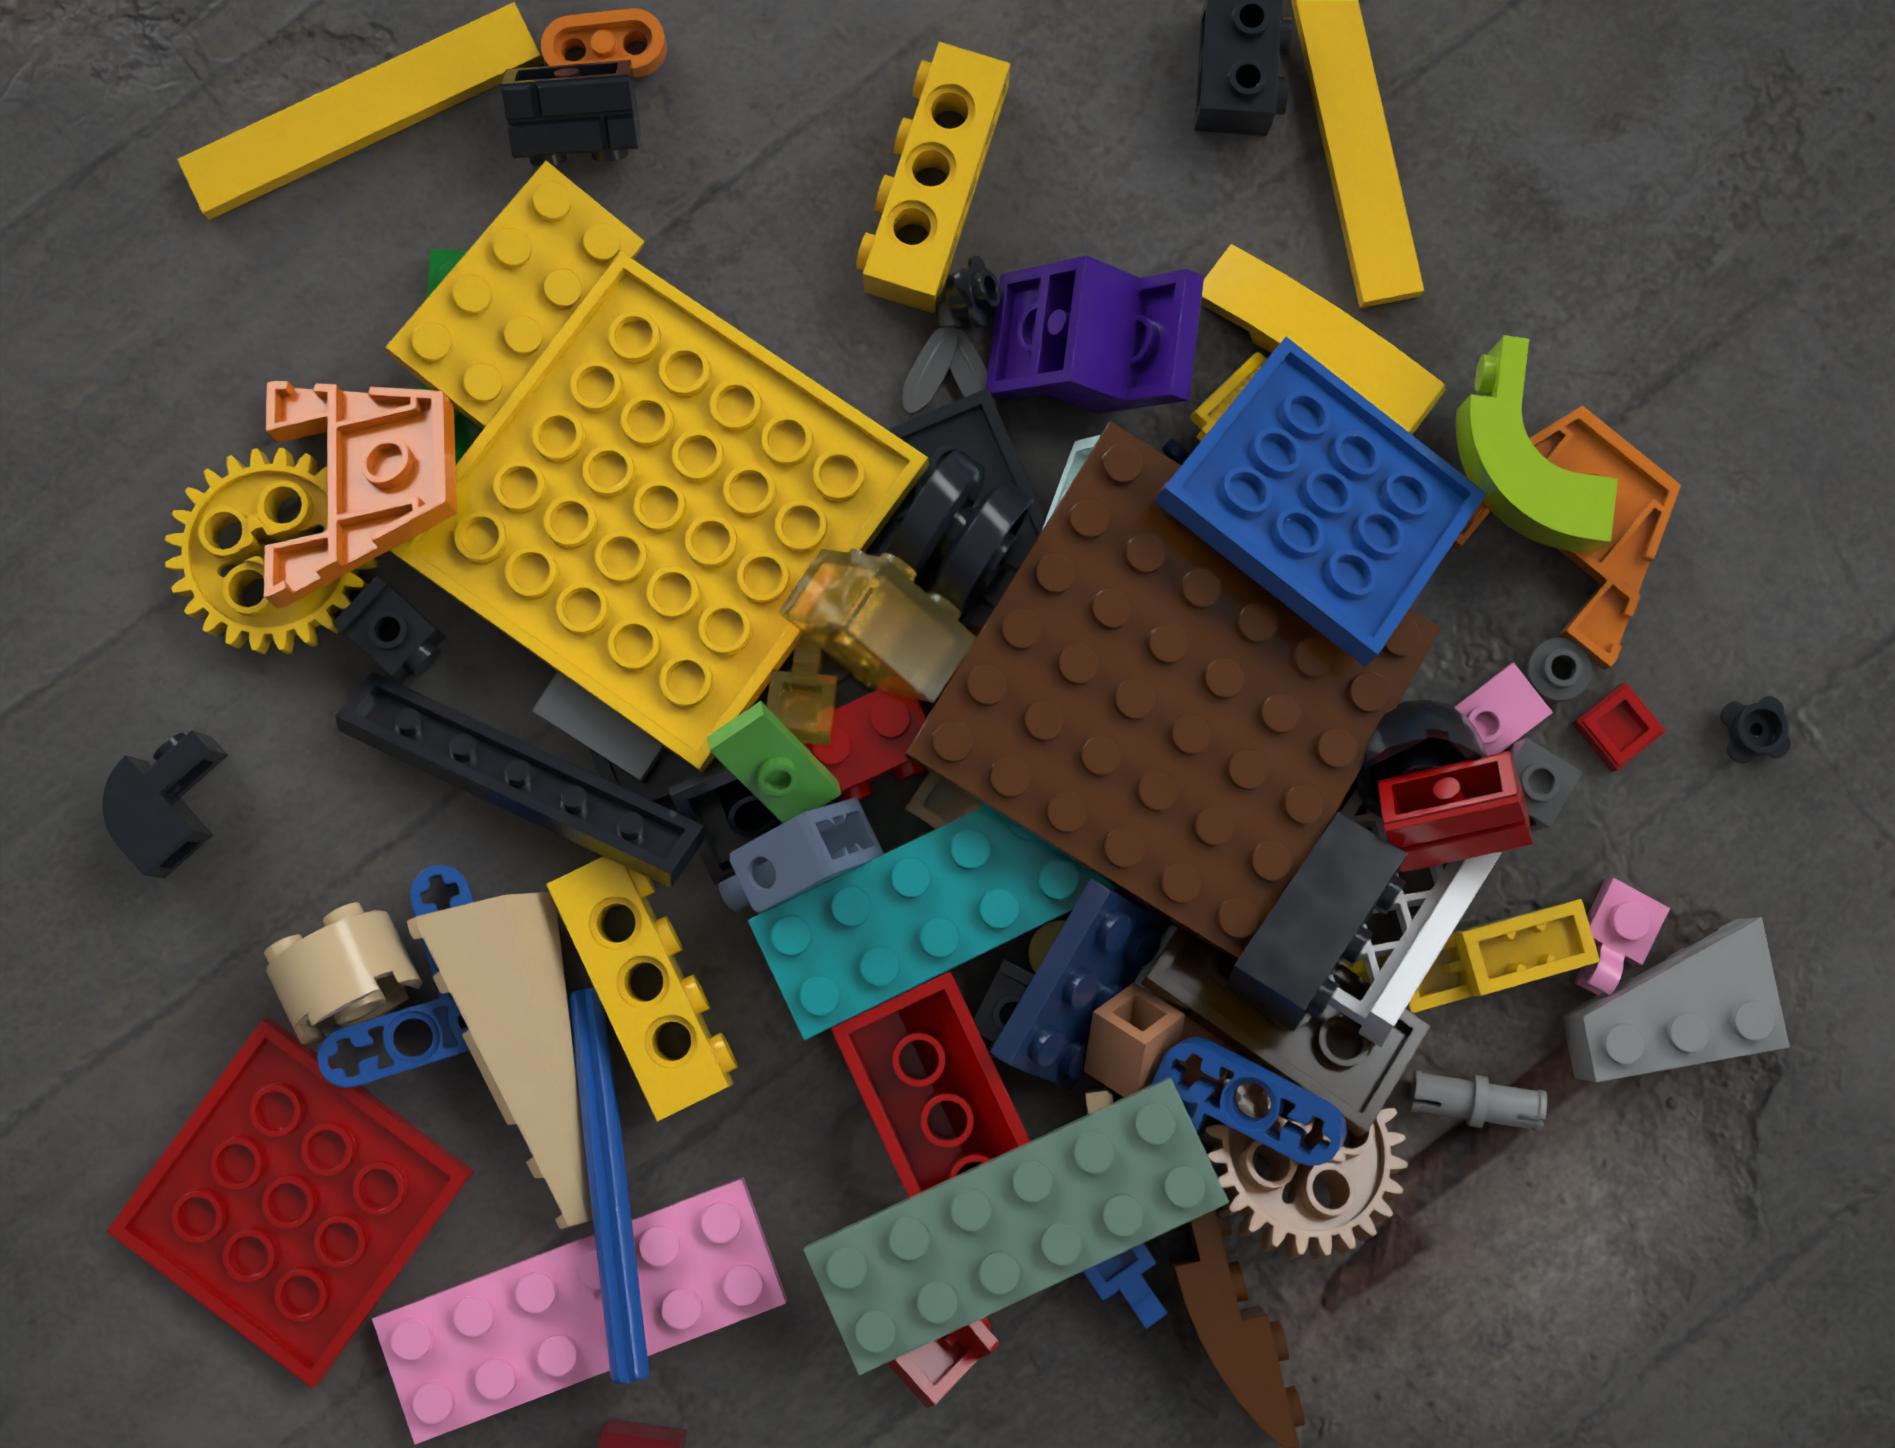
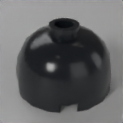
(1415, 739)

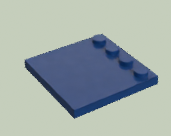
(1322, 501)

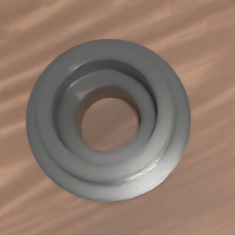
(1541, 675)

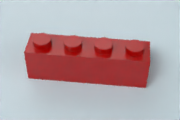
(930, 1084)

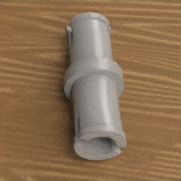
(1477, 1101)

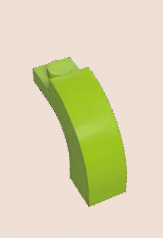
(1519, 483)

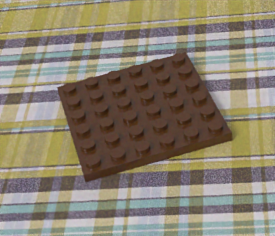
(1160, 706)

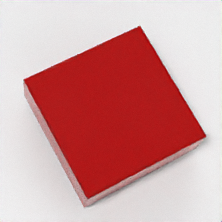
(1619, 727)

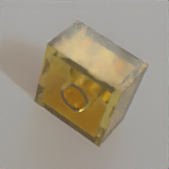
(879, 622)

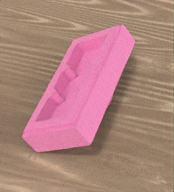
(1504, 709)

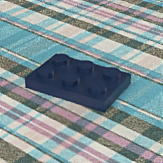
(1086, 966)

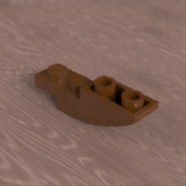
(1236, 1341)

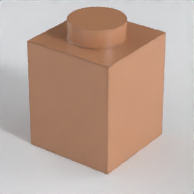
(1131, 1039)

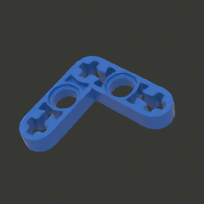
(439, 1014)
(1200, 1102)

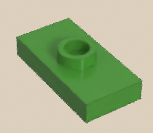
(773, 763)

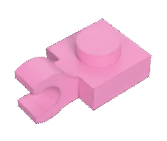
(1623, 930)

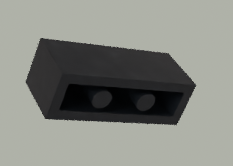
(1318, 923)

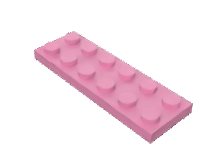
(543, 1317)

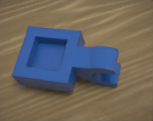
(1124, 1274)

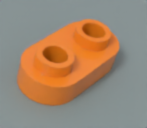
(606, 38)

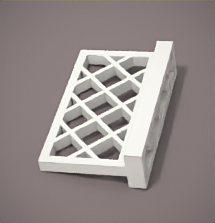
(1421, 938)

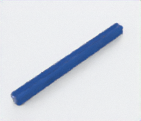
(608, 1188)

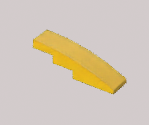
(1279, 307)
(1503, 955)

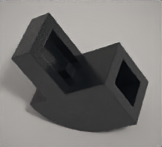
(146, 805)

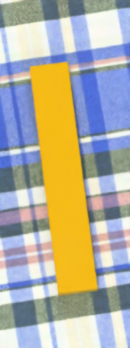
(359, 111)
(1358, 151)

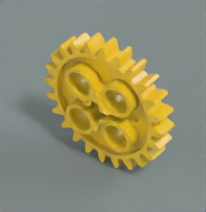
(253, 498)

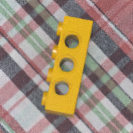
(956, 83)
(667, 1083)

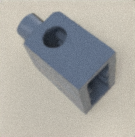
(799, 856)

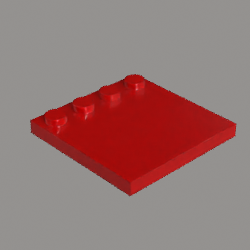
(290, 1203)

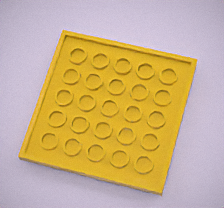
(660, 507)

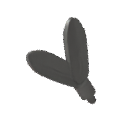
(944, 351)

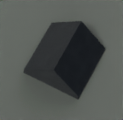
(727, 811)

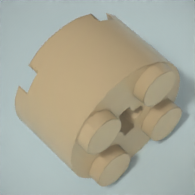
(341, 972)

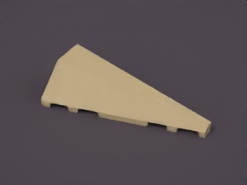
(510, 987)

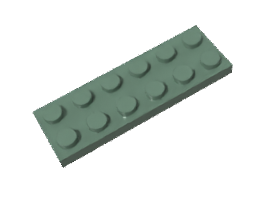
(1015, 1225)

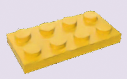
(511, 294)

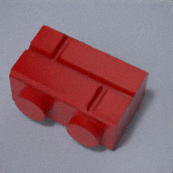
(1455, 811)

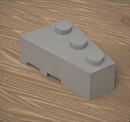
(1684, 1011)

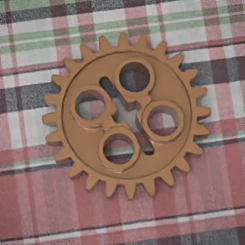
(1354, 1178)

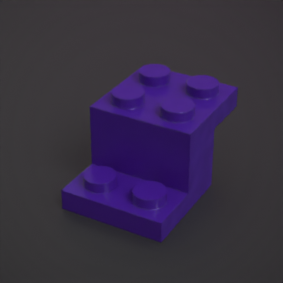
(1095, 335)

